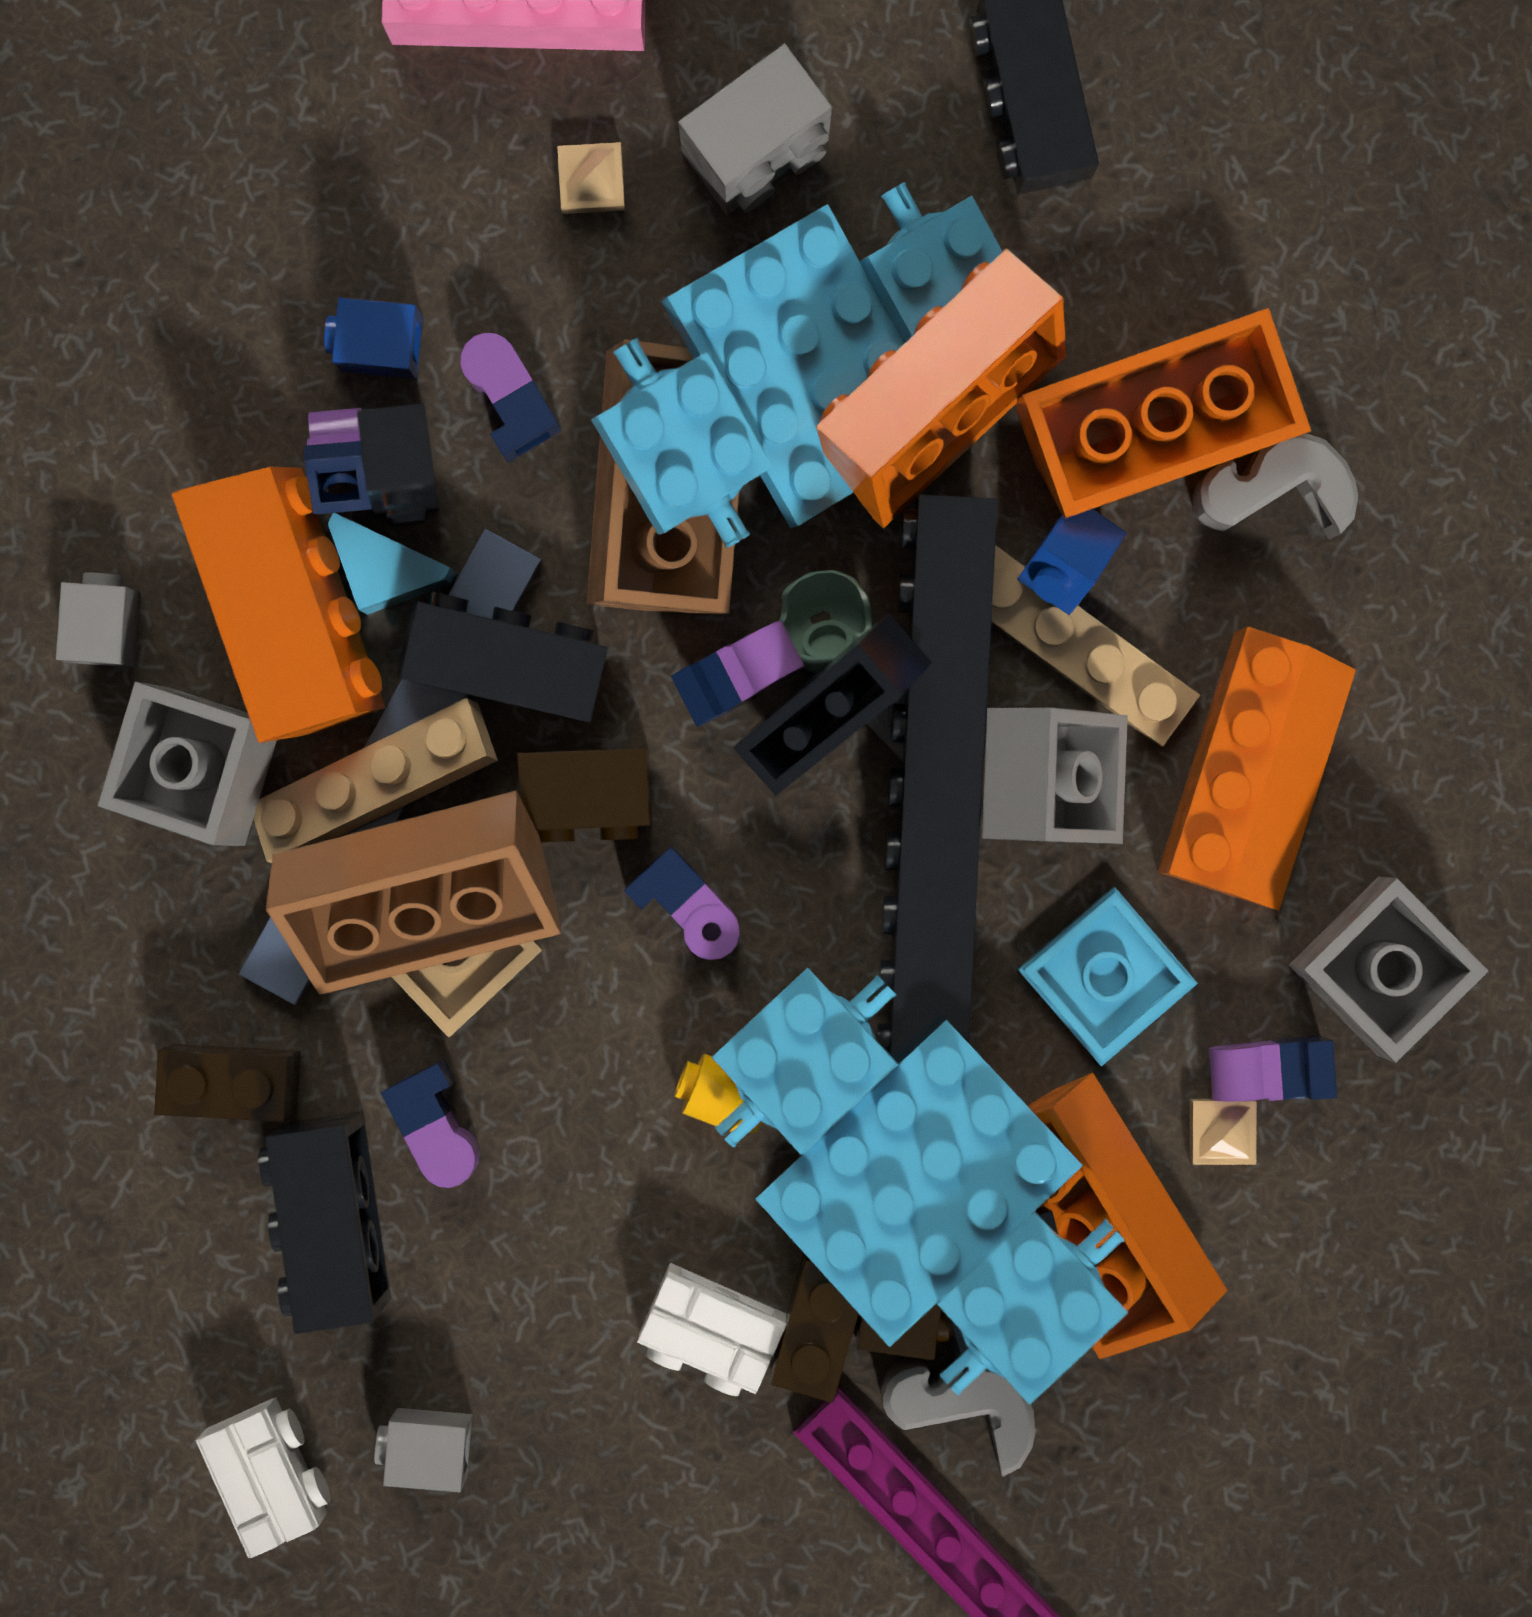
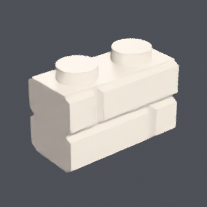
(711, 1331)
(264, 1476)

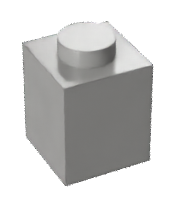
(98, 621)
(425, 1449)

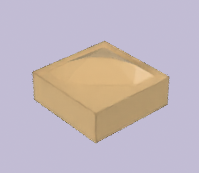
(591, 178)
(1222, 1132)

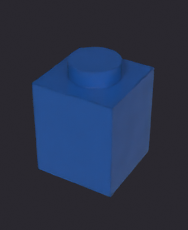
(375, 338)
(1071, 558)

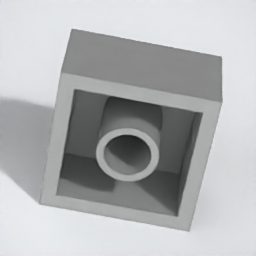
(757, 131)
(187, 766)
(1054, 775)
(1388, 968)

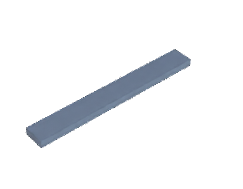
(492, 577)

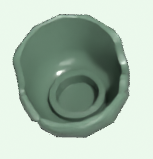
(827, 592)

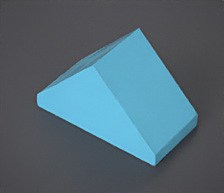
(382, 569)

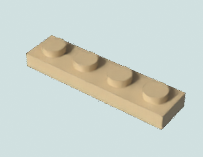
(1090, 655)
(375, 780)

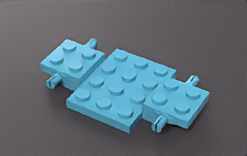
(770, 352)
(920, 1185)

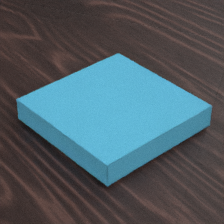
(1107, 976)

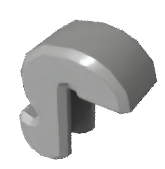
(1304, 462)
(920, 1400)

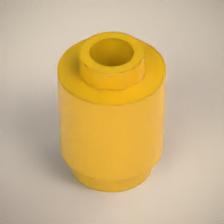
(708, 1092)

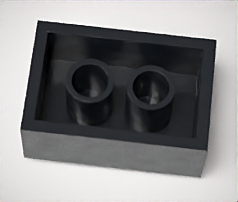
(325, 1222)

